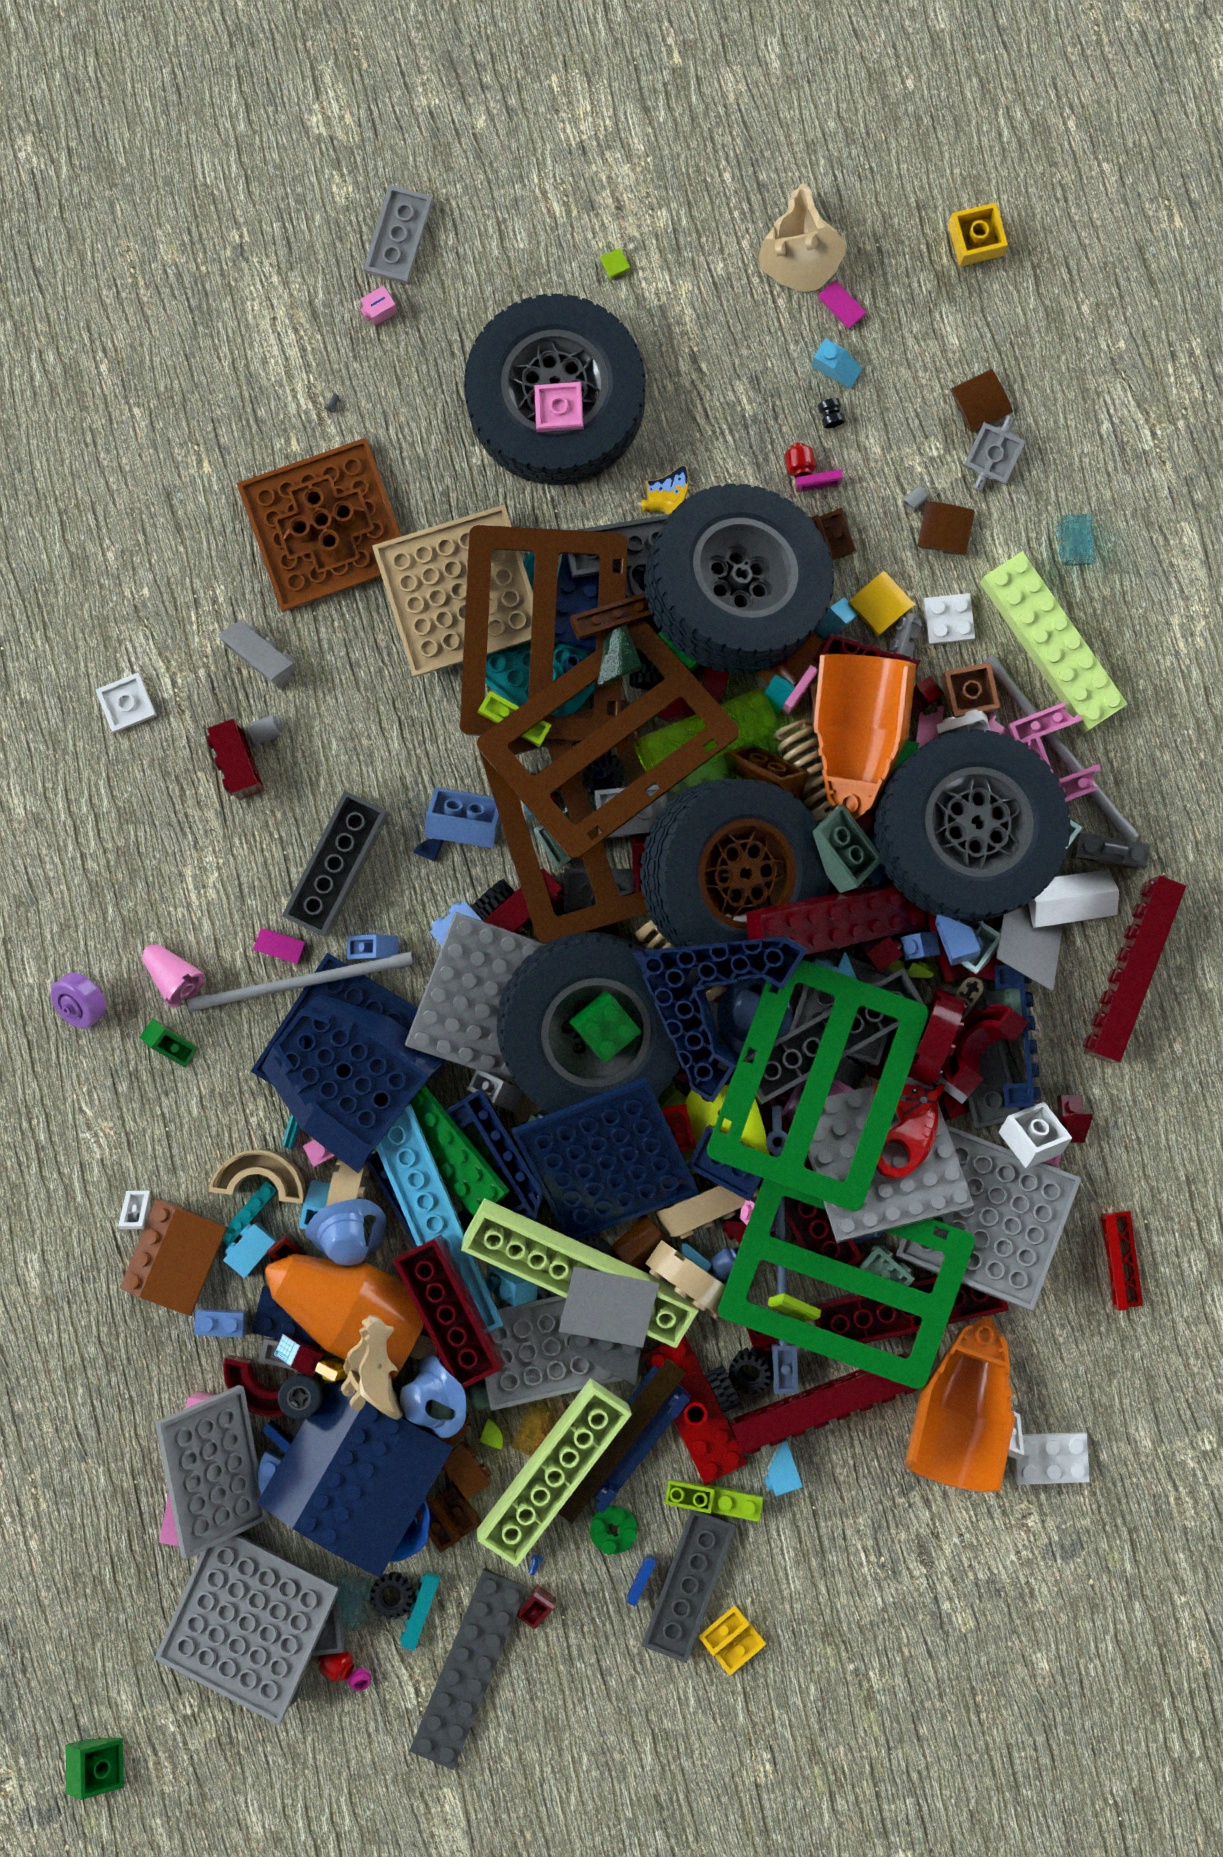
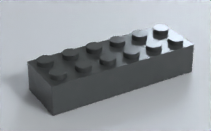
(335, 864)

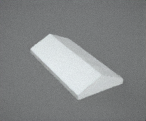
(1075, 899)

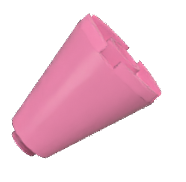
(172, 975)

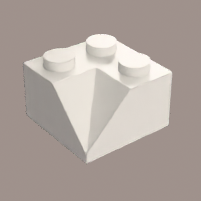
(1035, 1135)

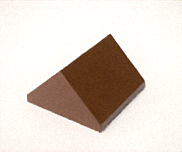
(639, 1243)

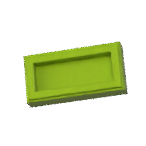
(794, 1307)

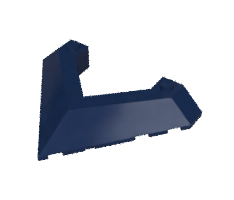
(678, 985)

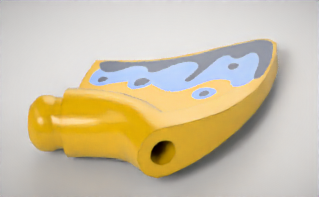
(666, 492)

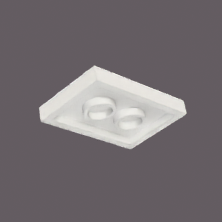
(1053, 1459)

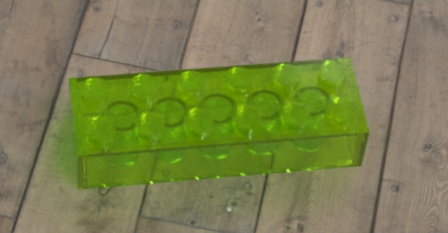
(749, 711)

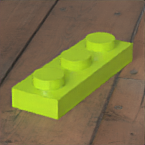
(498, 708)

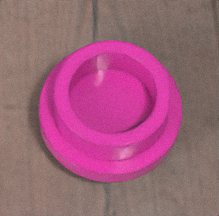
(359, 1679)

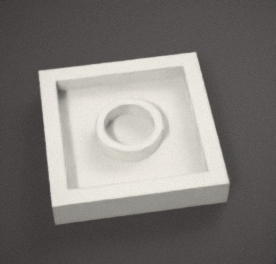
(126, 702)

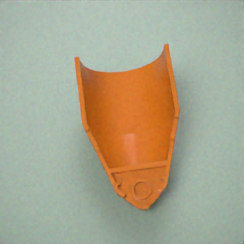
(861, 725)
(336, 1298)
(965, 1413)

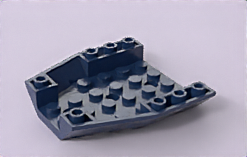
(338, 1109)

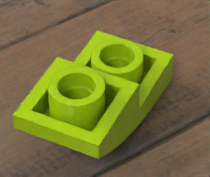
(914, 970)

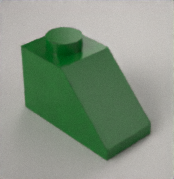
(168, 1043)

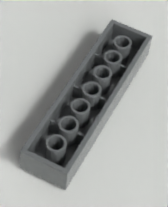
(795, 1052)

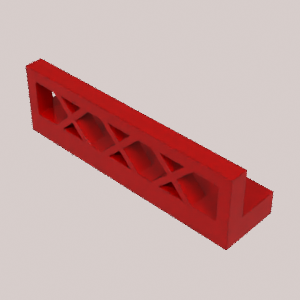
(1116, 1260)

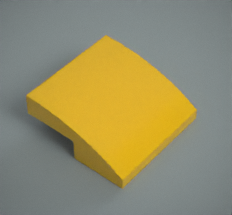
(881, 603)
(732, 1640)

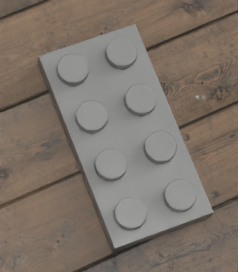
(398, 234)

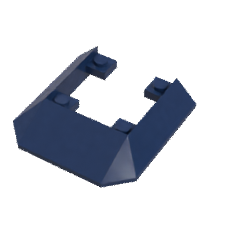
(510, 1167)

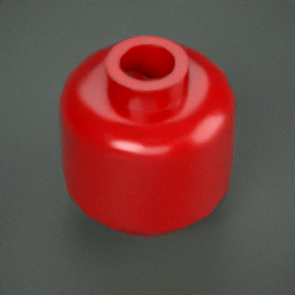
(800, 460)
(336, 1666)

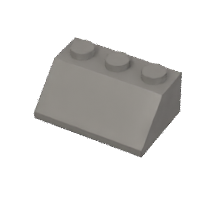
(258, 652)

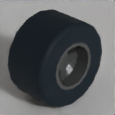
(296, 1403)

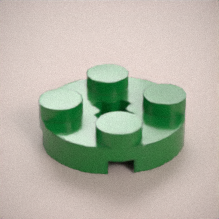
(626, 1534)

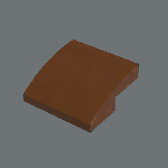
(981, 400)
(946, 528)
(835, 533)
(450, 1518)

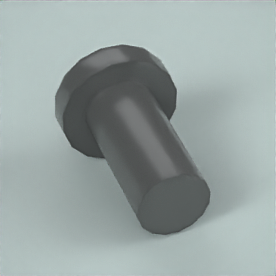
(331, 406)

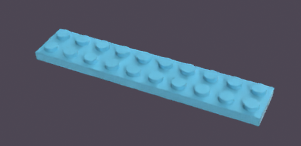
(429, 1204)

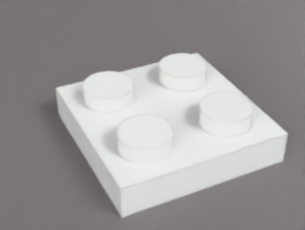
(949, 619)

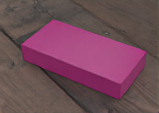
(842, 304)
(818, 480)
(279, 946)

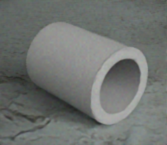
(915, 498)

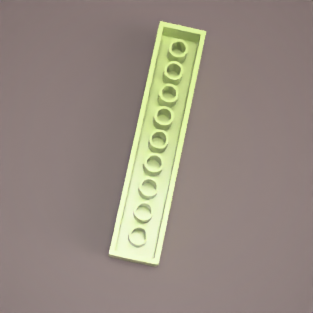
(549, 1261)

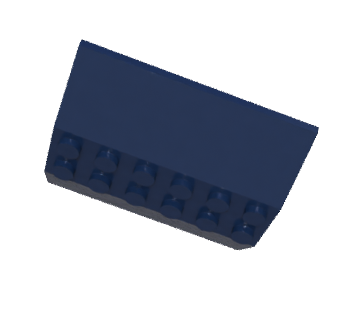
(355, 1479)

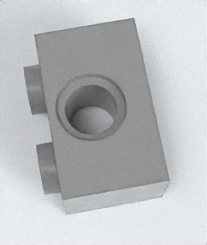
(496, 1089)

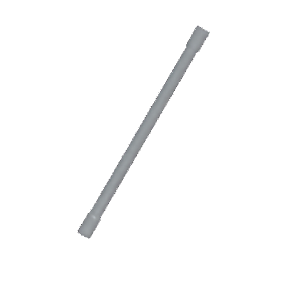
(1121, 824)
(394, 962)

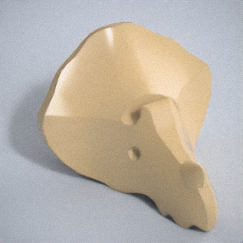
(801, 246)
(369, 1370)

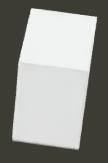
(135, 1210)

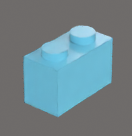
(250, 1249)

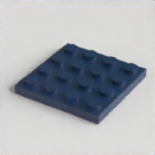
(576, 597)

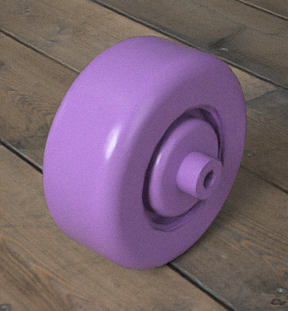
(78, 1000)

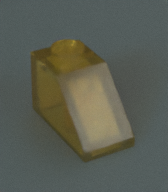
(531, 1429)

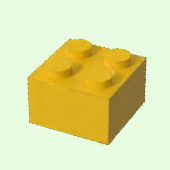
(977, 234)

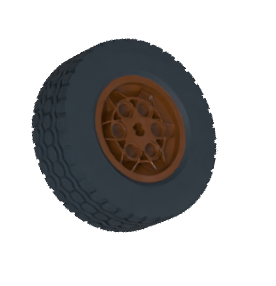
(692, 846)

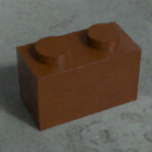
(466, 1470)

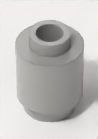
(265, 729)

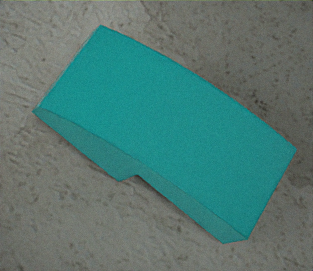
(778, 693)

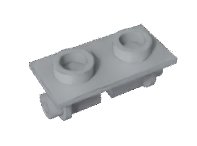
(907, 627)

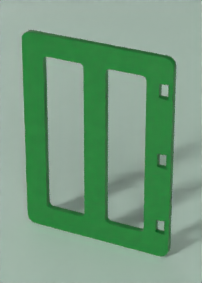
(789, 1166)
(932, 1307)

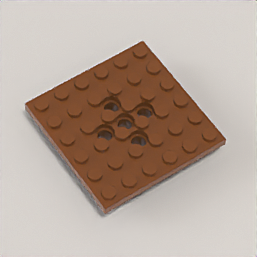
(301, 563)

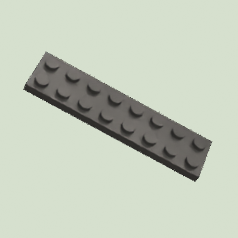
(468, 1669)

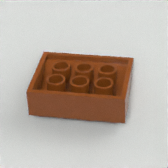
(173, 1257)

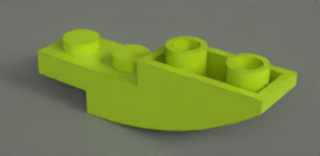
(714, 1499)

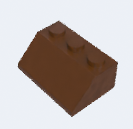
(761, 765)

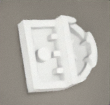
(972, 720)

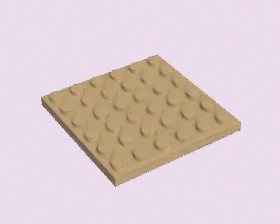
(428, 592)

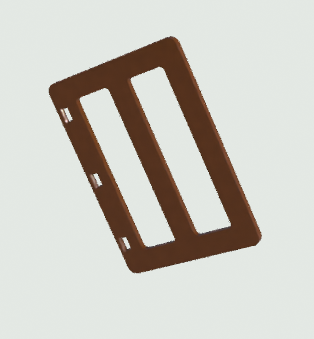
(546, 546)
(537, 789)
(609, 905)

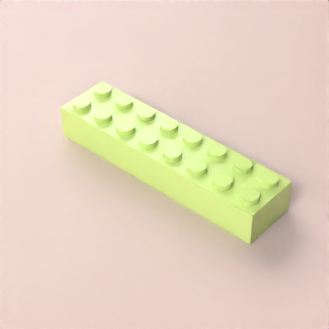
(1052, 642)
(553, 1472)

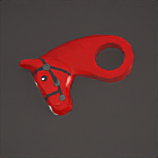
(916, 1128)

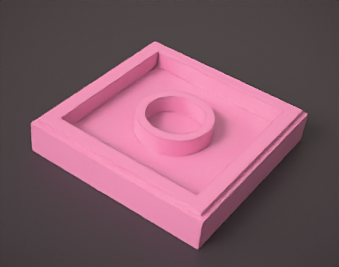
(559, 407)
(799, 691)

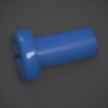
(534, 1565)

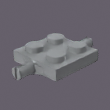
(994, 453)

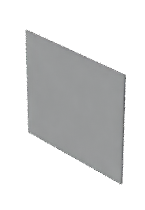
(1029, 948)
(608, 1307)

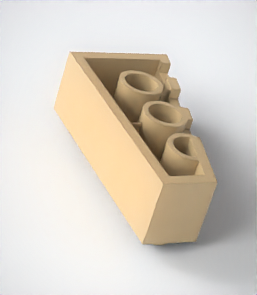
(700, 1211)

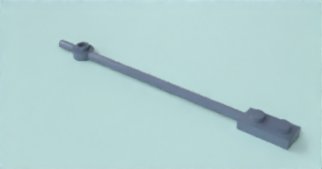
(783, 1354)

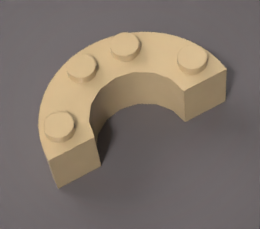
(268, 1163)
(347, 1183)
(687, 1278)

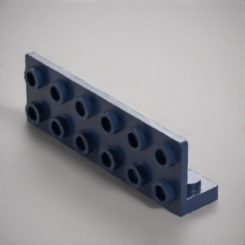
(1021, 1093)
(655, 1428)

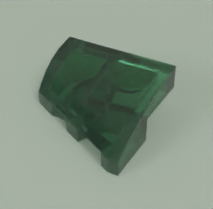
(618, 657)

